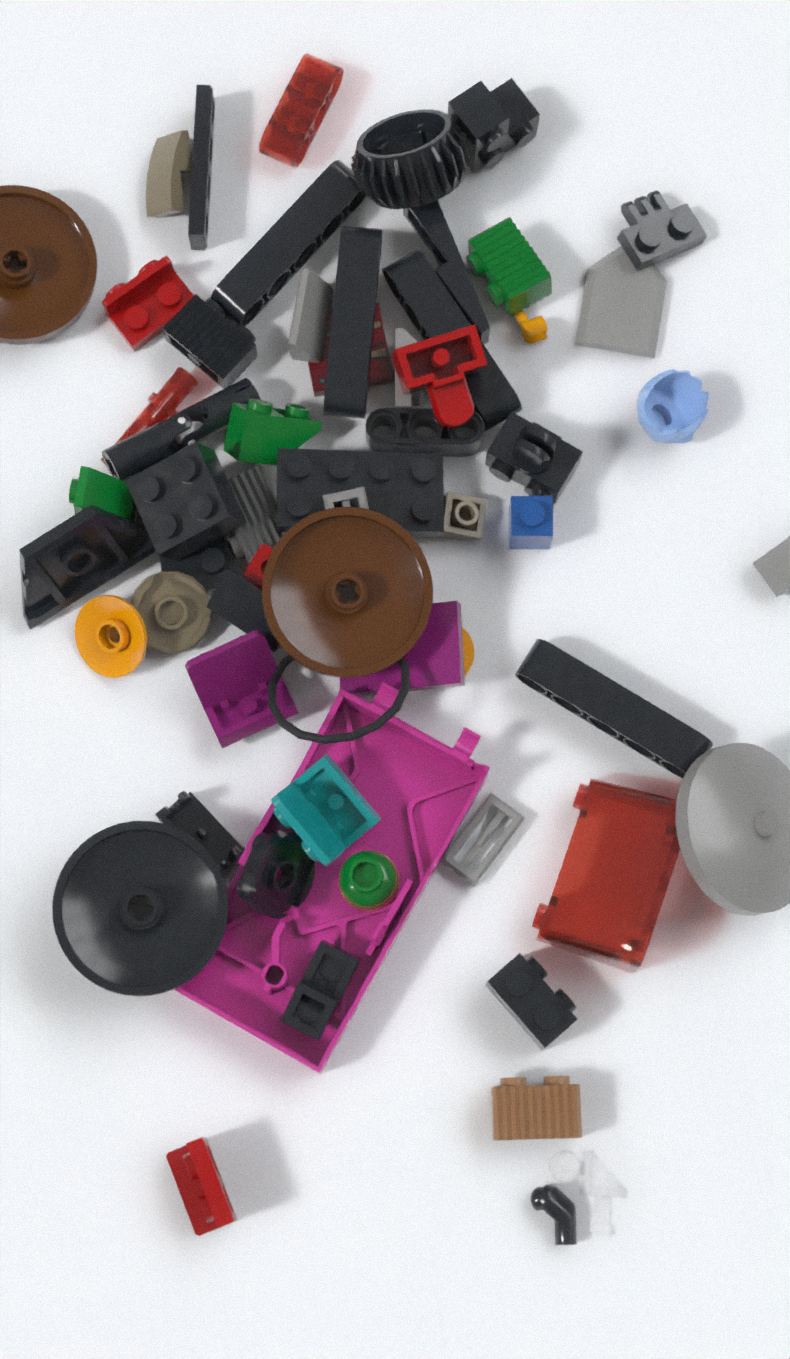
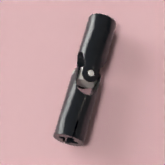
(177, 432)

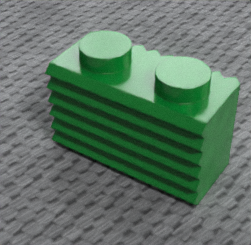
(509, 267)

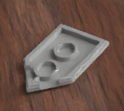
(621, 306)

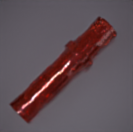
(180, 384)

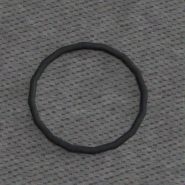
(342, 737)

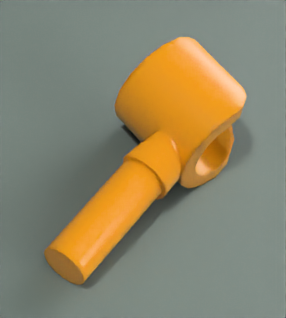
(532, 329)

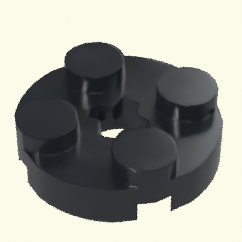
(259, 881)

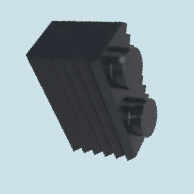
(211, 340)

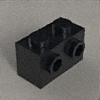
(531, 1001)

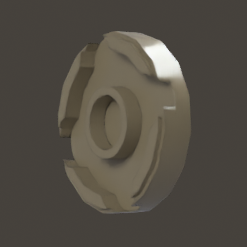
(172, 611)

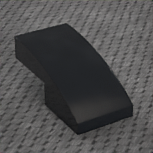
(320, 989)

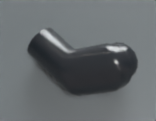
(560, 1209)

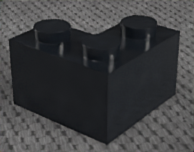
(494, 121)

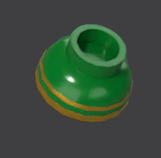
(368, 880)

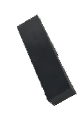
(435, 233)

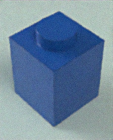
(530, 522)

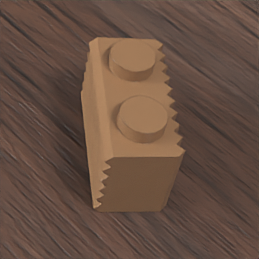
(536, 1110)

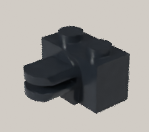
(532, 457)

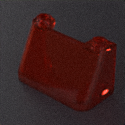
(612, 875)

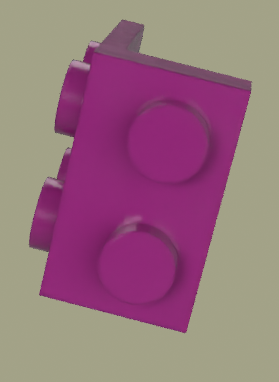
(235, 687)

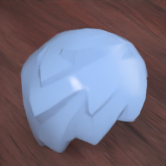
(672, 406)

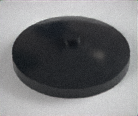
(140, 908)

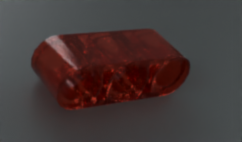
(301, 110)

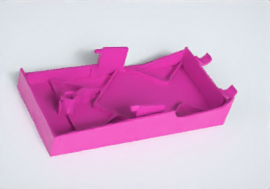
(423, 798)

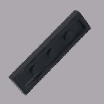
(201, 167)

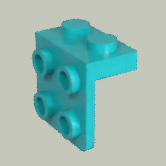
(324, 810)

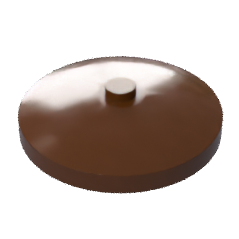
(44, 265)
(347, 592)

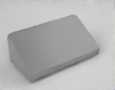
(310, 318)

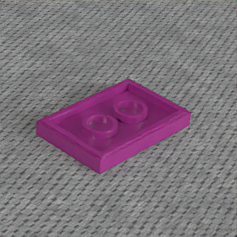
(433, 660)

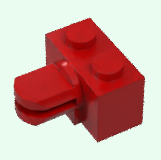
(441, 368)

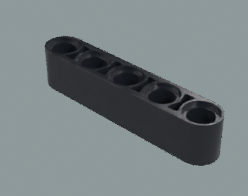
(289, 244)
(437, 313)
(353, 322)
(612, 708)

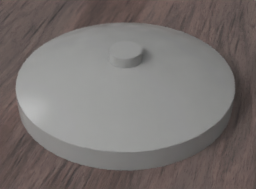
(737, 827)

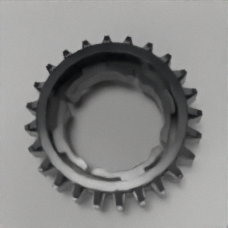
(411, 159)

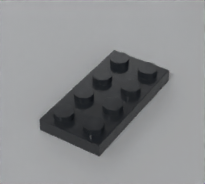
(395, 484)

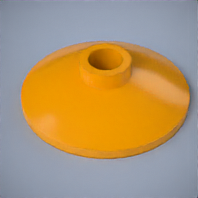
(98, 638)

